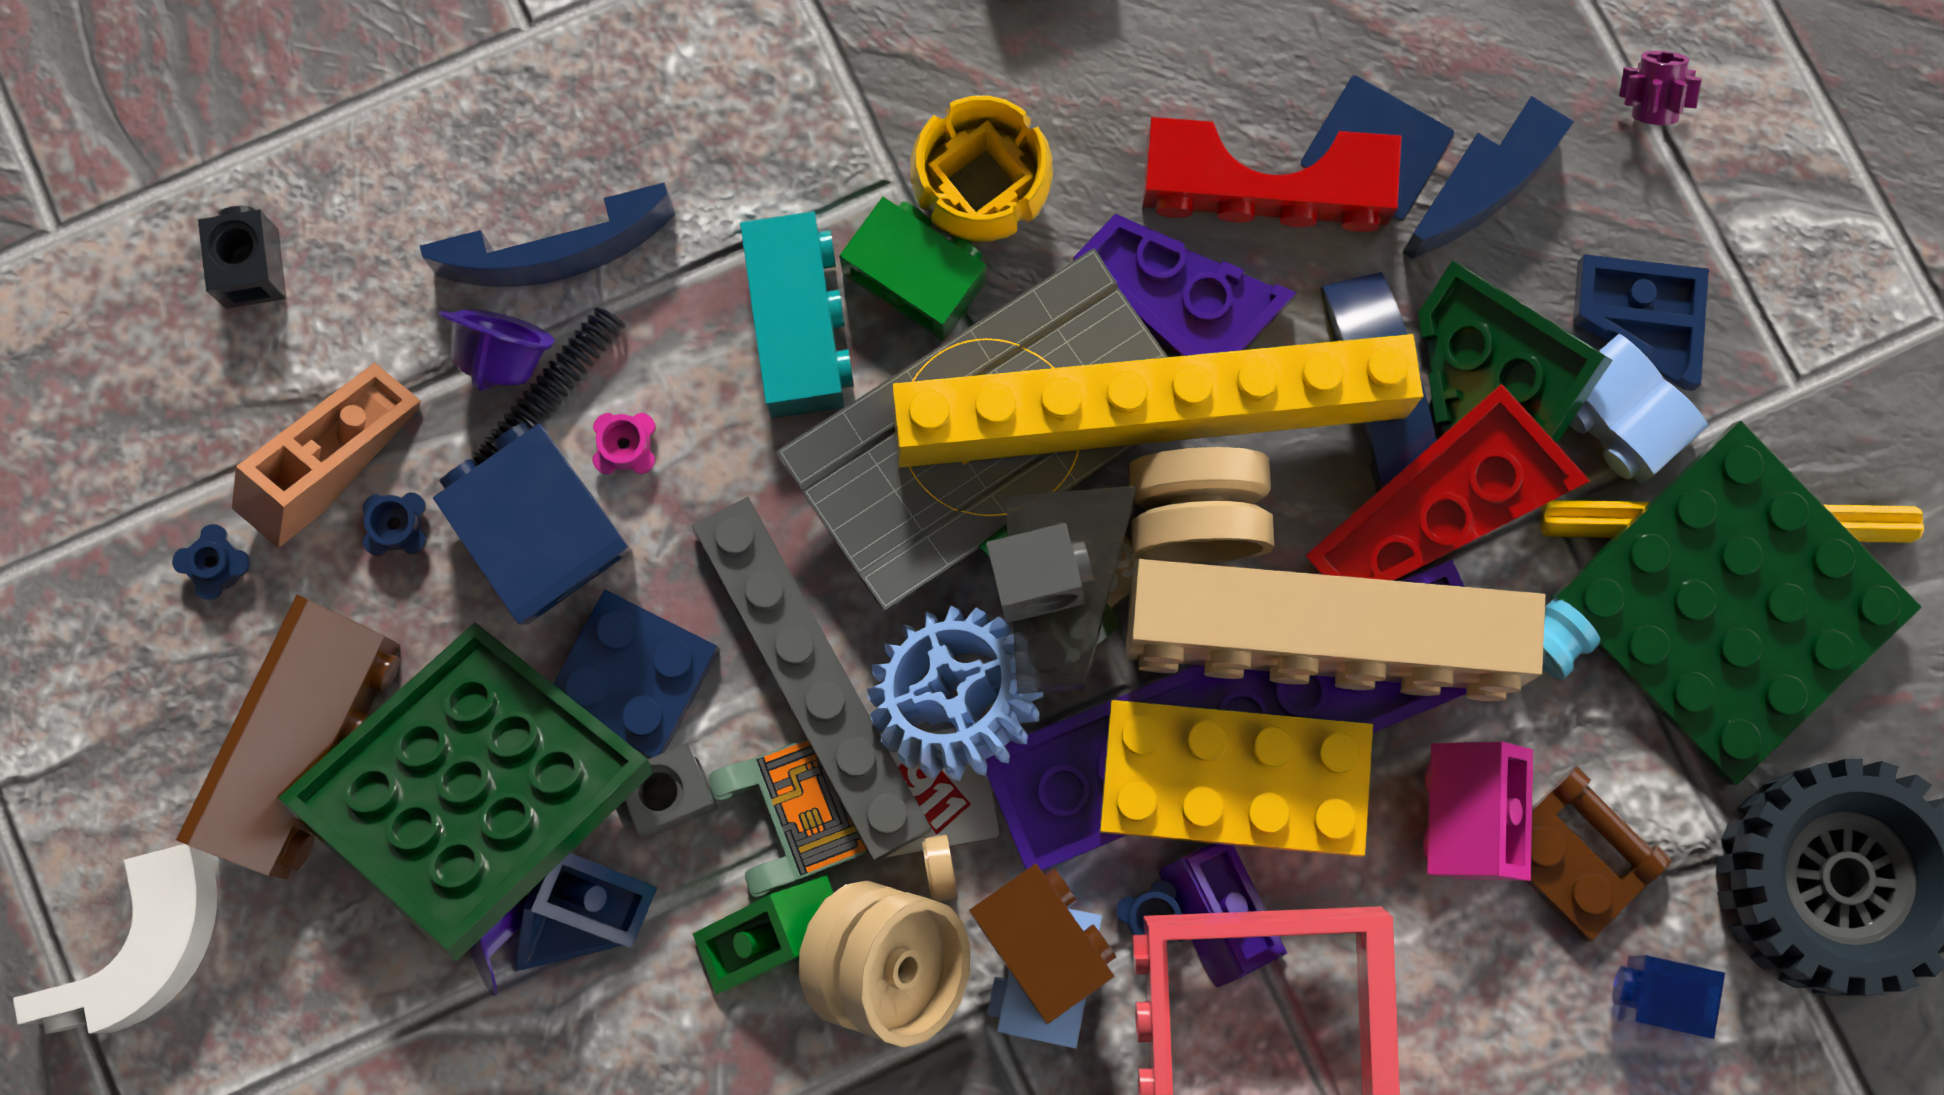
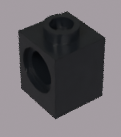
(253, 280)

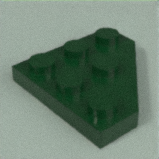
(1491, 339)

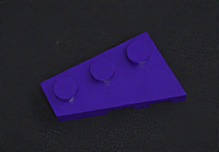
(1183, 296)

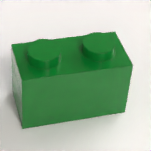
(914, 266)

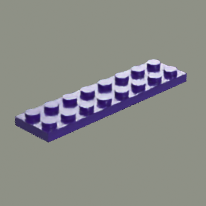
(1057, 779)

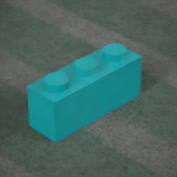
(795, 314)

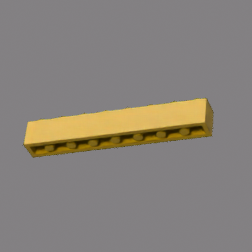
(1155, 400)

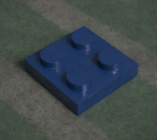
(635, 672)

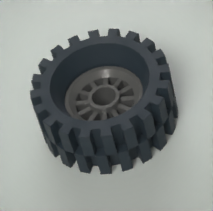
(1886, 817)

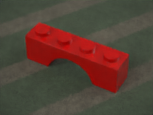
(1195, 172)

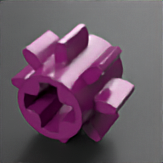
(1660, 87)

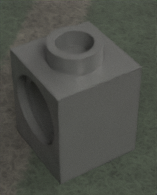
(1039, 572)
(692, 799)

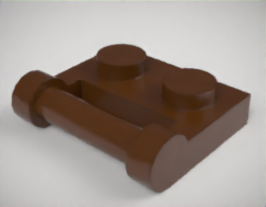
(1571, 874)

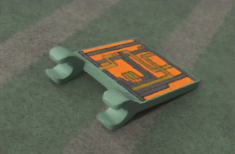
(803, 811)

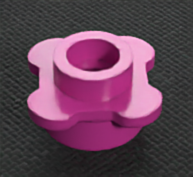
(611, 430)

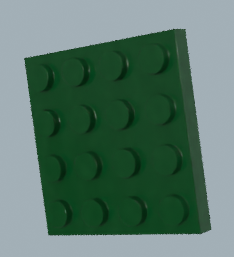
(1737, 602)
(466, 789)

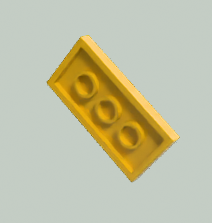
(1237, 778)

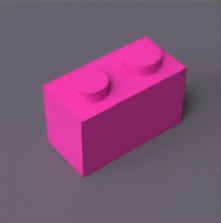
(1479, 811)

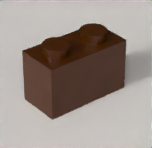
(1044, 942)

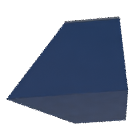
(581, 912)

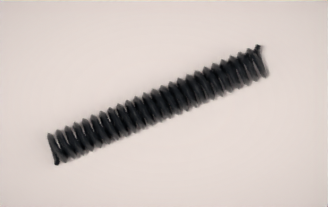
(534, 396)

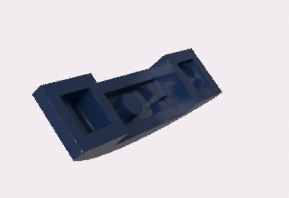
(632, 221)
(1365, 310)

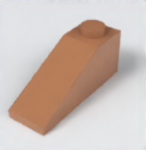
(320, 454)

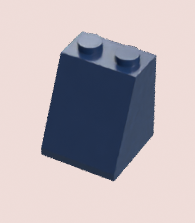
(530, 522)

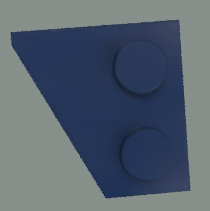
(1651, 306)

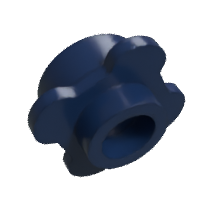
(381, 510)
(229, 567)
(1158, 900)

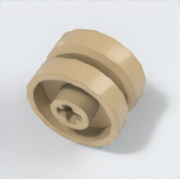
(1201, 505)
(884, 963)

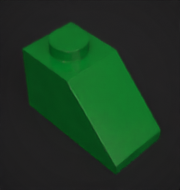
(760, 935)

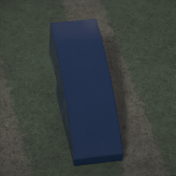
(1490, 177)

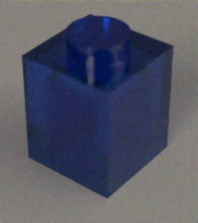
(1668, 996)

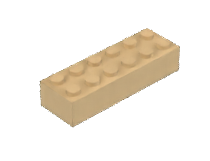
(1334, 629)

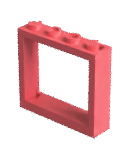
(1374, 974)

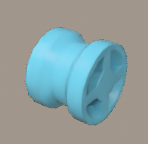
(1565, 638)

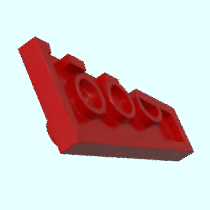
(1459, 489)

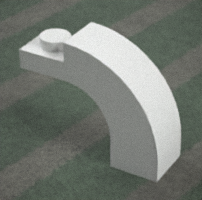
(167, 940)

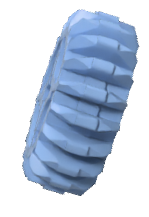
(907, 701)

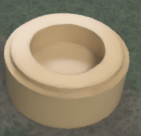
(939, 868)

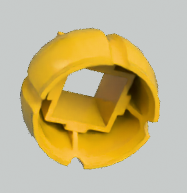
(964, 134)

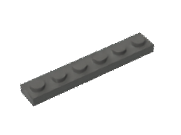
(811, 680)

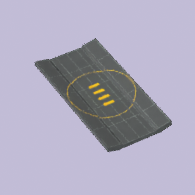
(925, 519)

